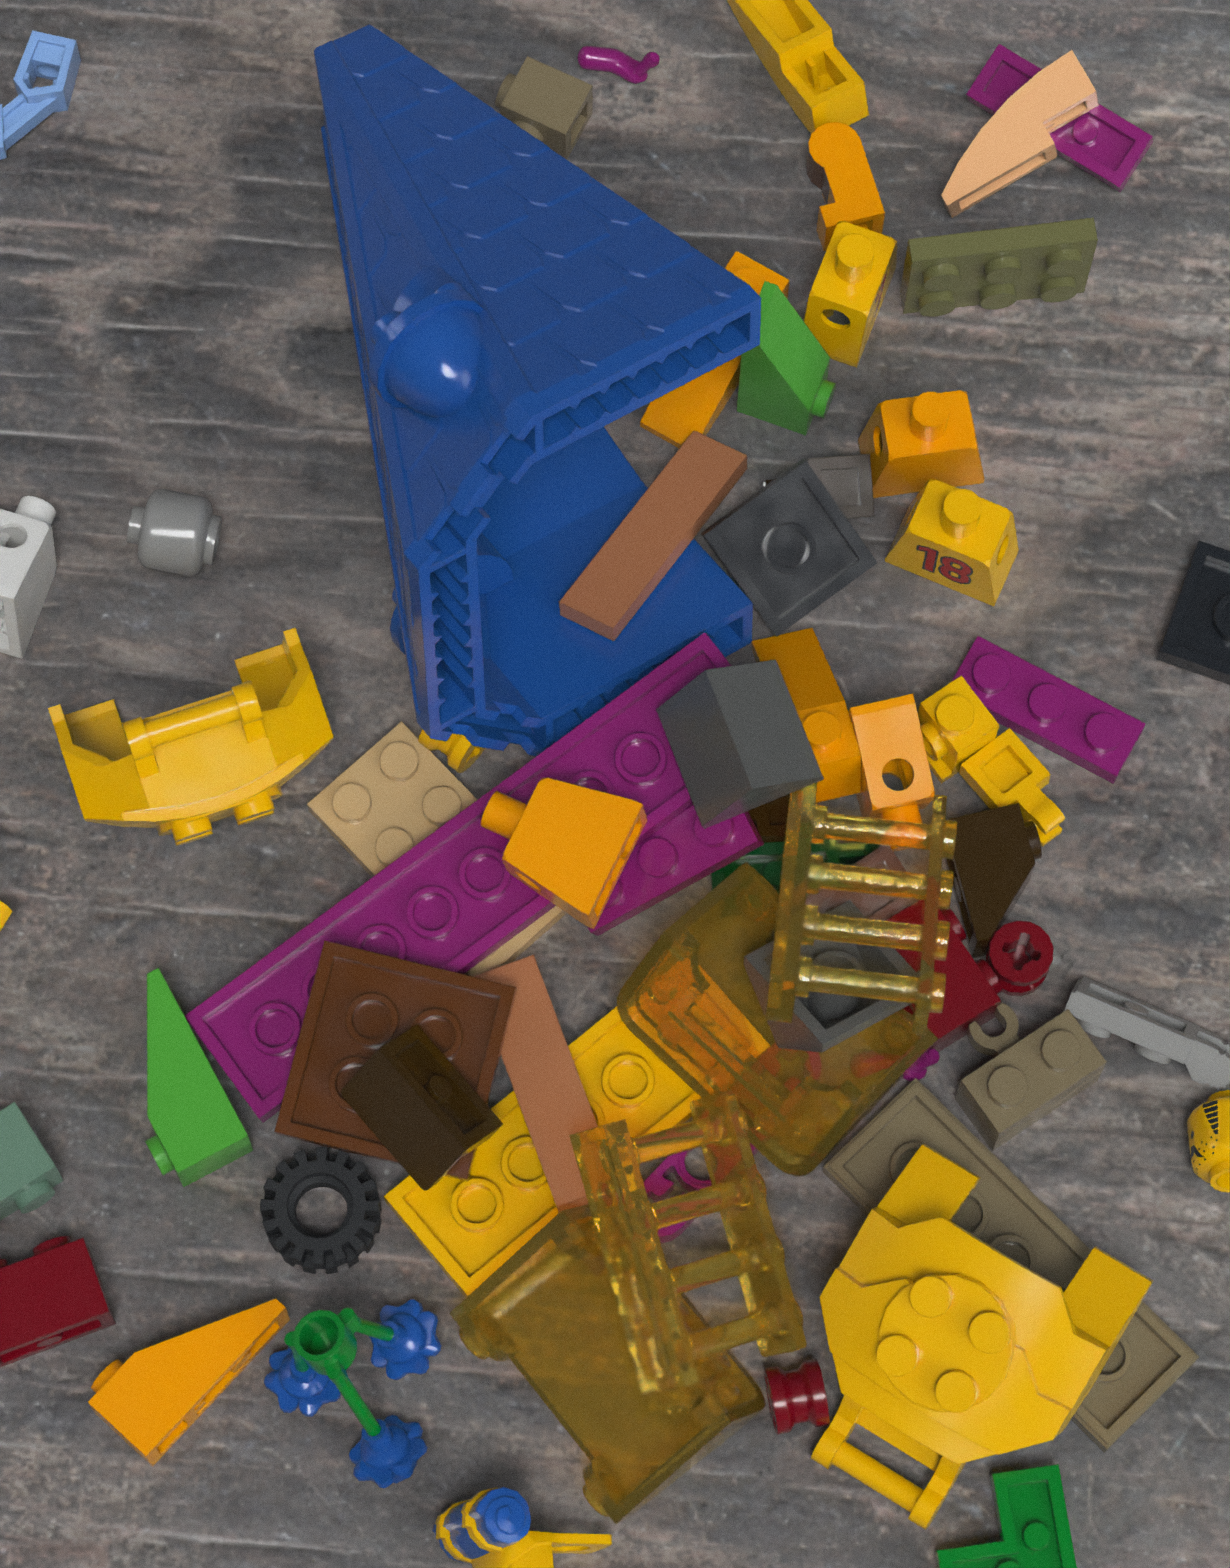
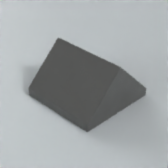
(738, 740)
(824, 1017)

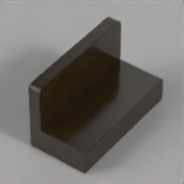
(420, 1107)

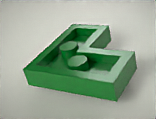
(1030, 1525)

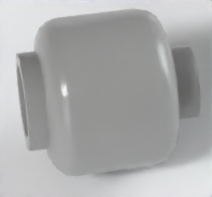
(175, 532)

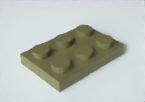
(997, 266)

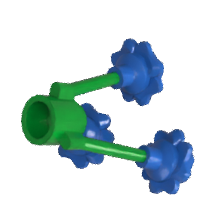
(316, 1374)

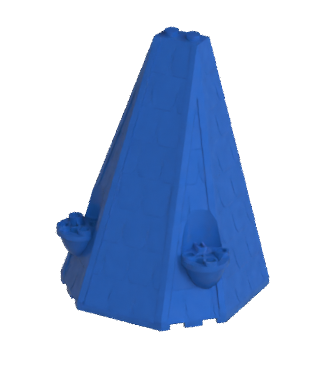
(494, 339)

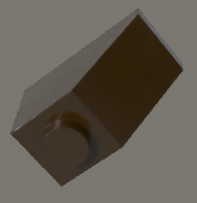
(991, 869)

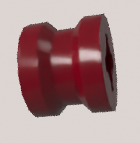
(1014, 969)
(796, 1396)

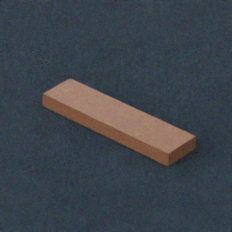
(653, 535)
(544, 1079)

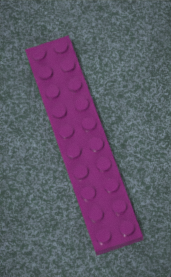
(450, 893)

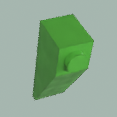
(787, 372)
(185, 1100)

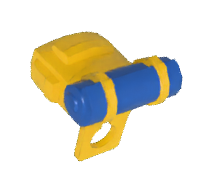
(496, 1534)

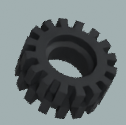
(317, 1171)

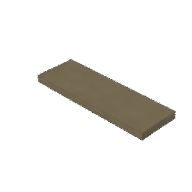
(1023, 1228)

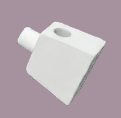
(25, 570)

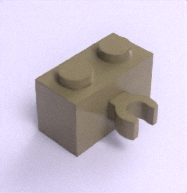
(1026, 1075)

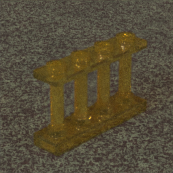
(802, 924)
(635, 1259)

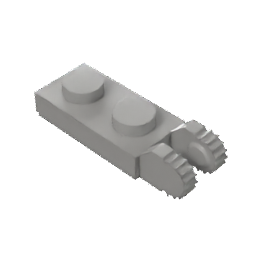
(1156, 1032)

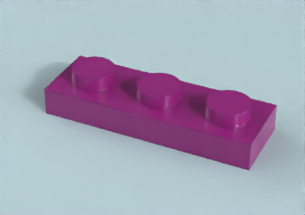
(1093, 142)
(1050, 710)
(674, 860)

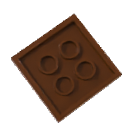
(363, 1004)

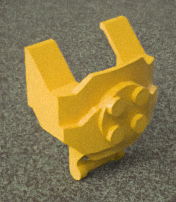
(202, 757)
(955, 1341)

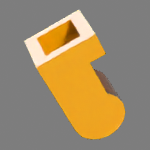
(842, 172)

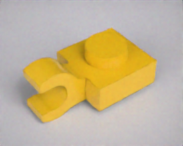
(1011, 774)

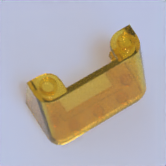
(707, 1025)
(564, 1333)

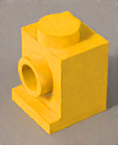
(954, 727)

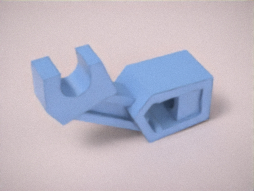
(46, 58)

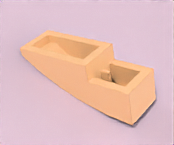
(1019, 133)

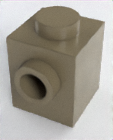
(547, 104)

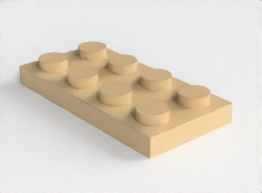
(393, 803)

